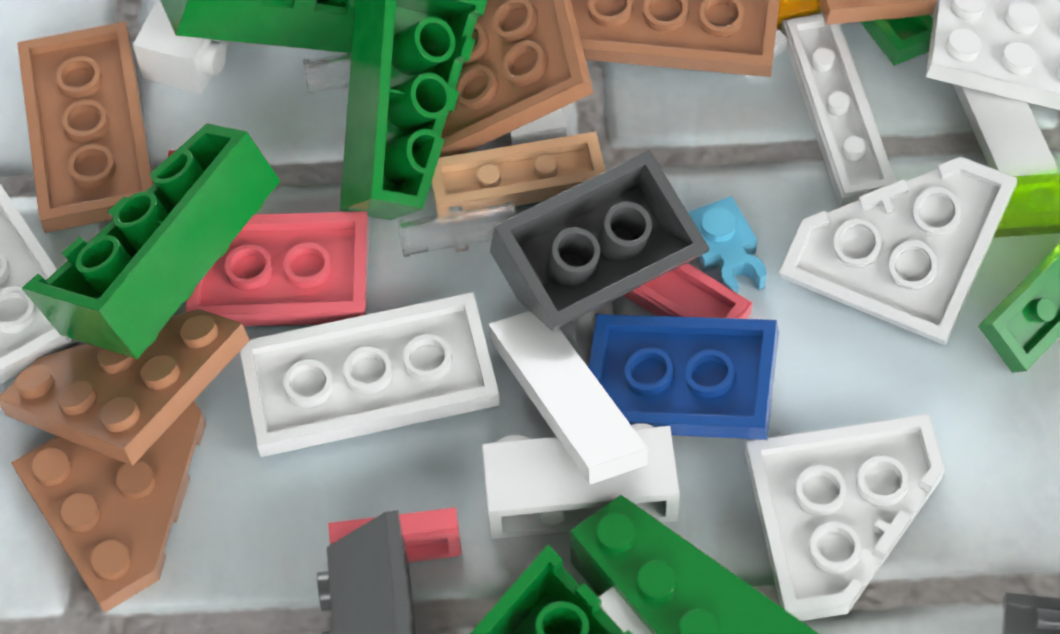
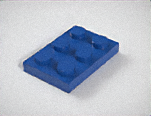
(688, 372)

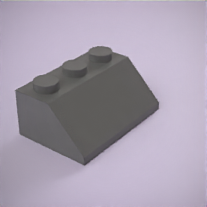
(596, 241)
(369, 580)

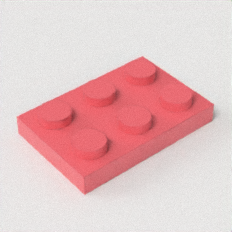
(290, 271)

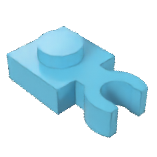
(729, 243)

